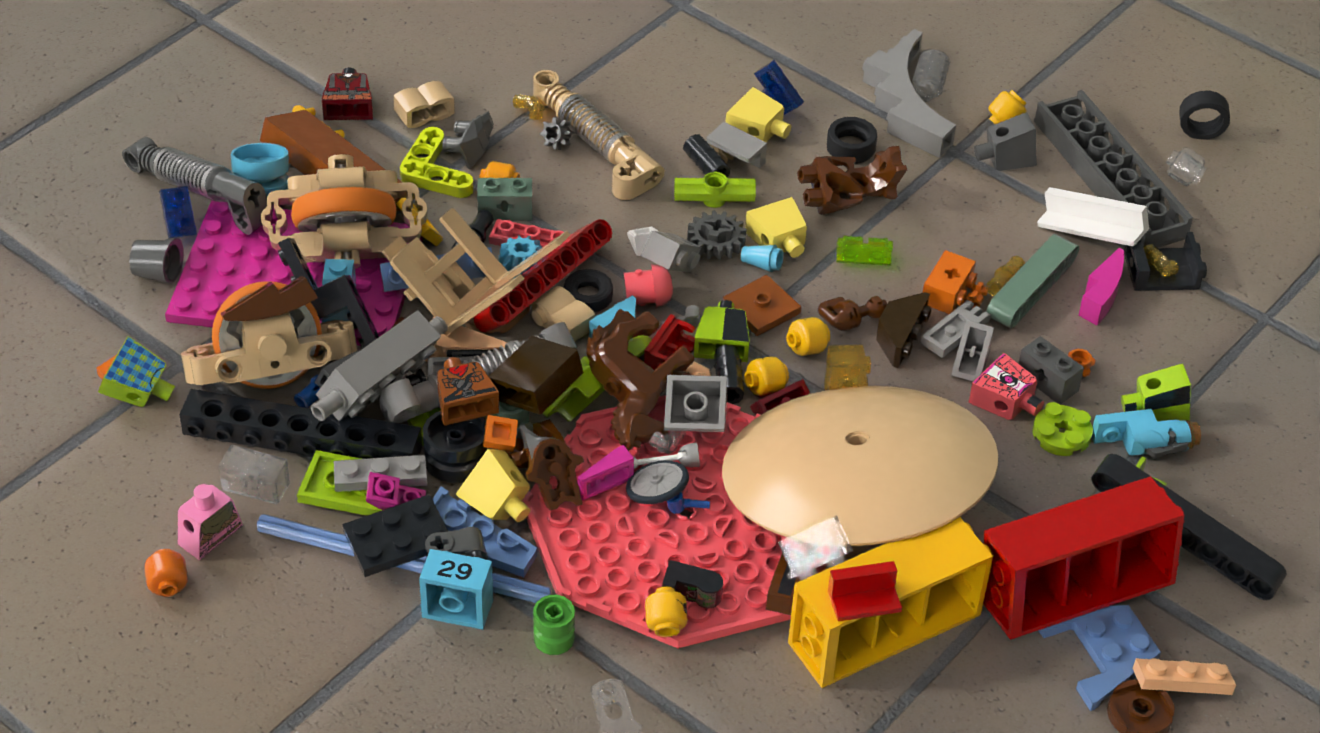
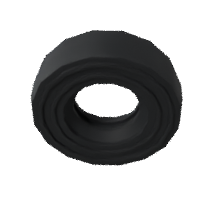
(593, 278)

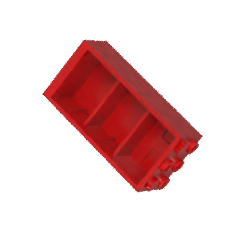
(1072, 556)

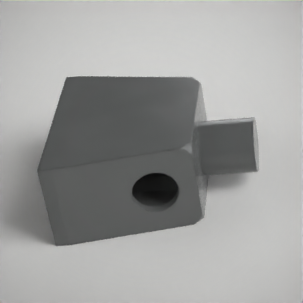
(1010, 144)

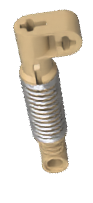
(634, 169)

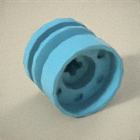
(263, 164)

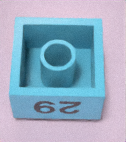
(456, 589)

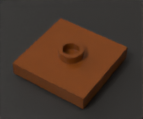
(764, 304)

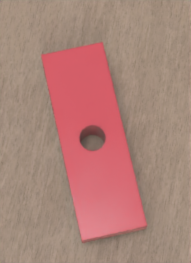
(507, 229)

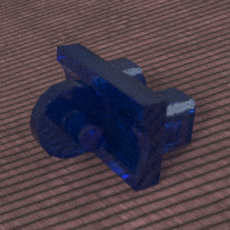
(177, 212)

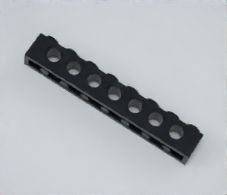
(293, 428)

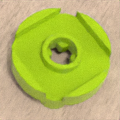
(1057, 416)

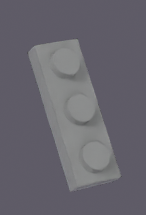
(353, 474)

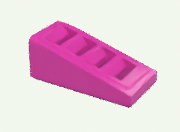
(607, 473)

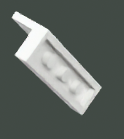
(1094, 217)

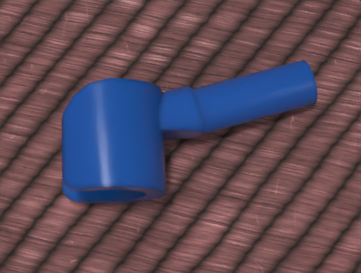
(678, 504)

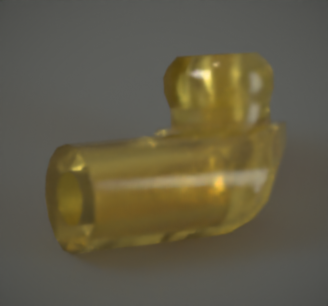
(532, 103)
(1160, 261)

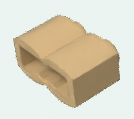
(424, 104)
(561, 306)

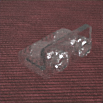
(814, 547)

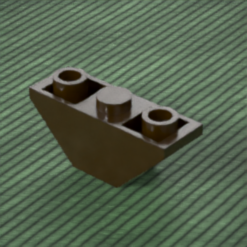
(901, 325)

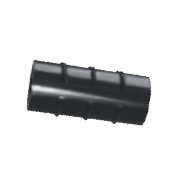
(705, 156)
(729, 364)

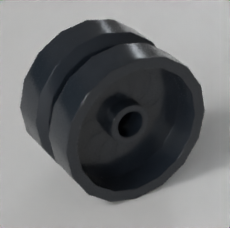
(454, 448)

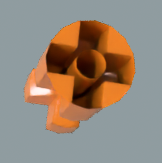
(977, 295)

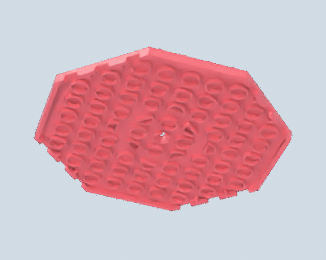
(618, 550)

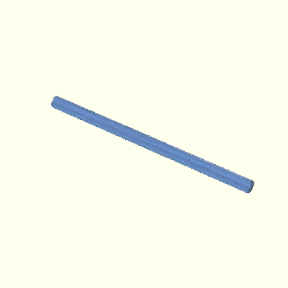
(338, 542)

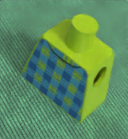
(135, 375)

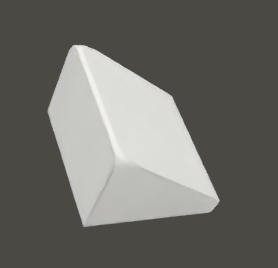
(639, 238)

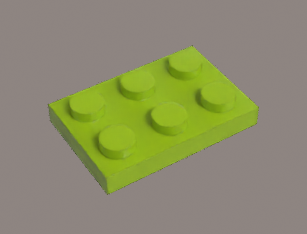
(319, 487)

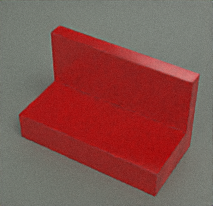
(864, 591)

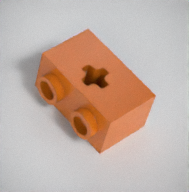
(950, 281)

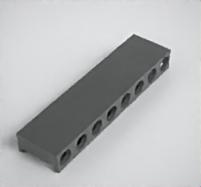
(1108, 171)

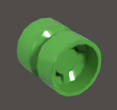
(554, 624)

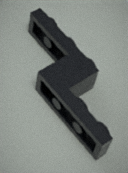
(332, 296)

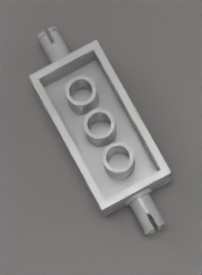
(377, 366)

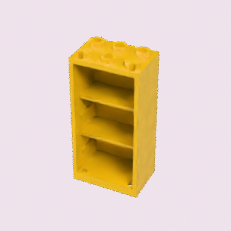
(937, 583)

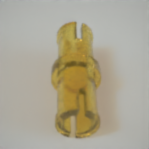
(1004, 274)

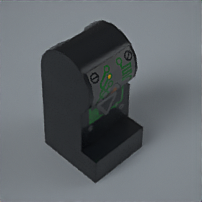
(694, 583)

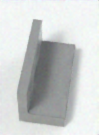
(739, 144)

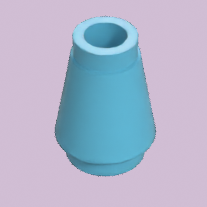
(764, 256)

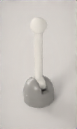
(687, 456)

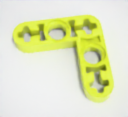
(421, 170)

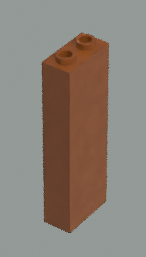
(312, 143)

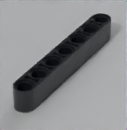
(1204, 535)

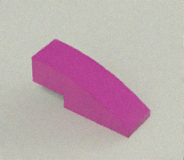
(1102, 288)

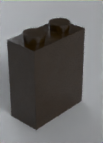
(536, 374)

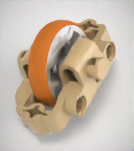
(344, 212)
(267, 350)

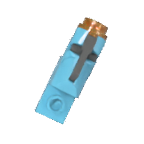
(1144, 434)

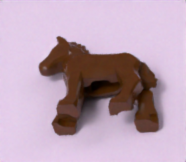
(629, 378)

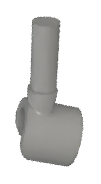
(691, 316)

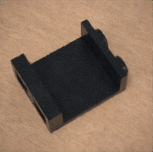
(1147, 278)

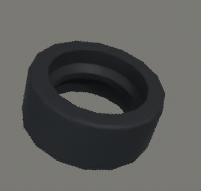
(1204, 100)
(852, 127)

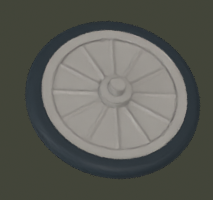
(657, 482)

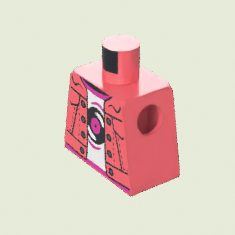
(1006, 389)

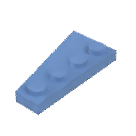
(502, 546)

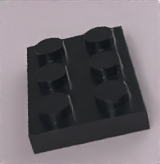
(393, 535)

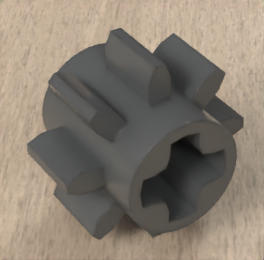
(563, 132)

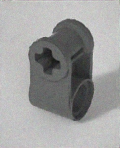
(464, 541)

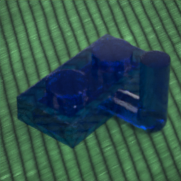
(778, 86)

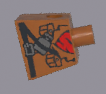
(465, 392)

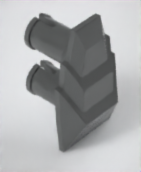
(472, 138)

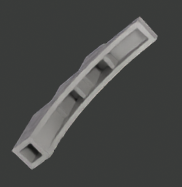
(907, 113)

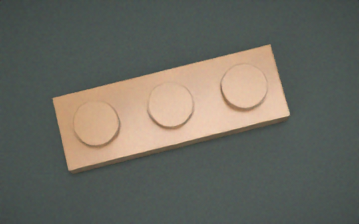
(1184, 676)

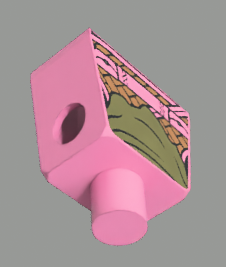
(206, 520)

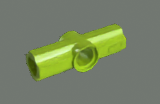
(715, 189)

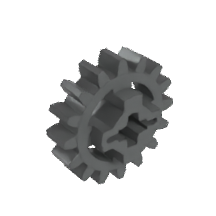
(717, 234)

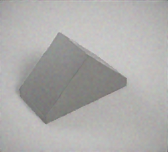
(973, 351)

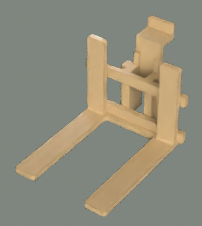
(445, 285)

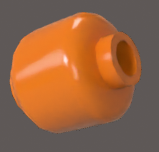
(166, 571)

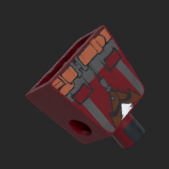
(347, 96)

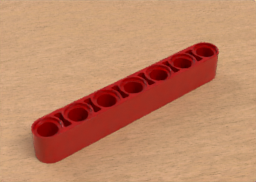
(545, 274)

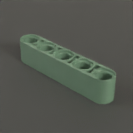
(1032, 281)

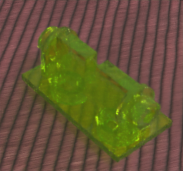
(853, 250)

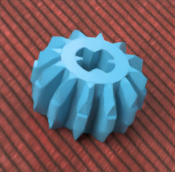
(517, 250)

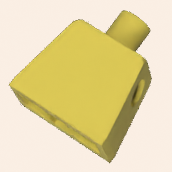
(759, 116)
(779, 226)
(496, 487)

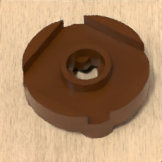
(1125, 718)

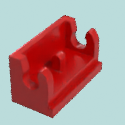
(668, 340)

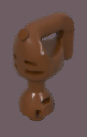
(849, 313)

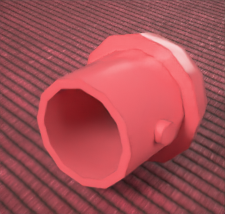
(649, 285)

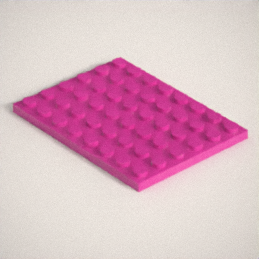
(229, 259)

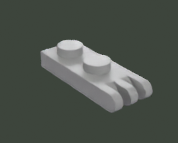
(948, 332)

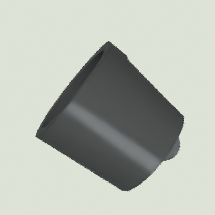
(157, 259)

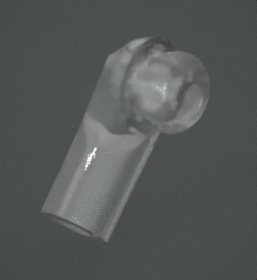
(667, 443)

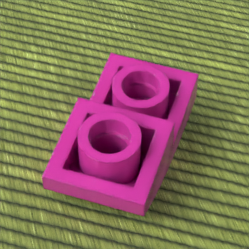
(385, 491)

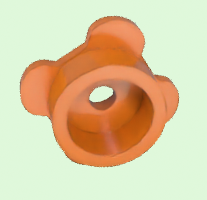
(1084, 358)

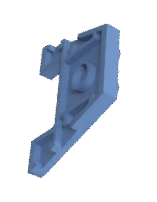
(1114, 642)

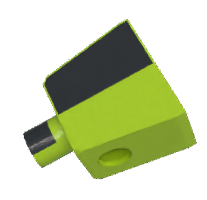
(722, 327)
(1162, 391)

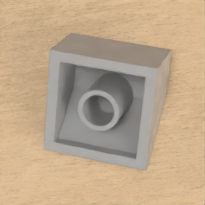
(696, 403)

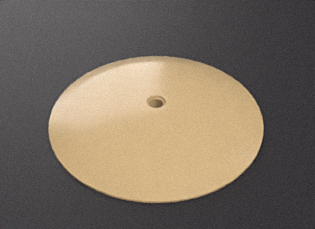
(869, 454)

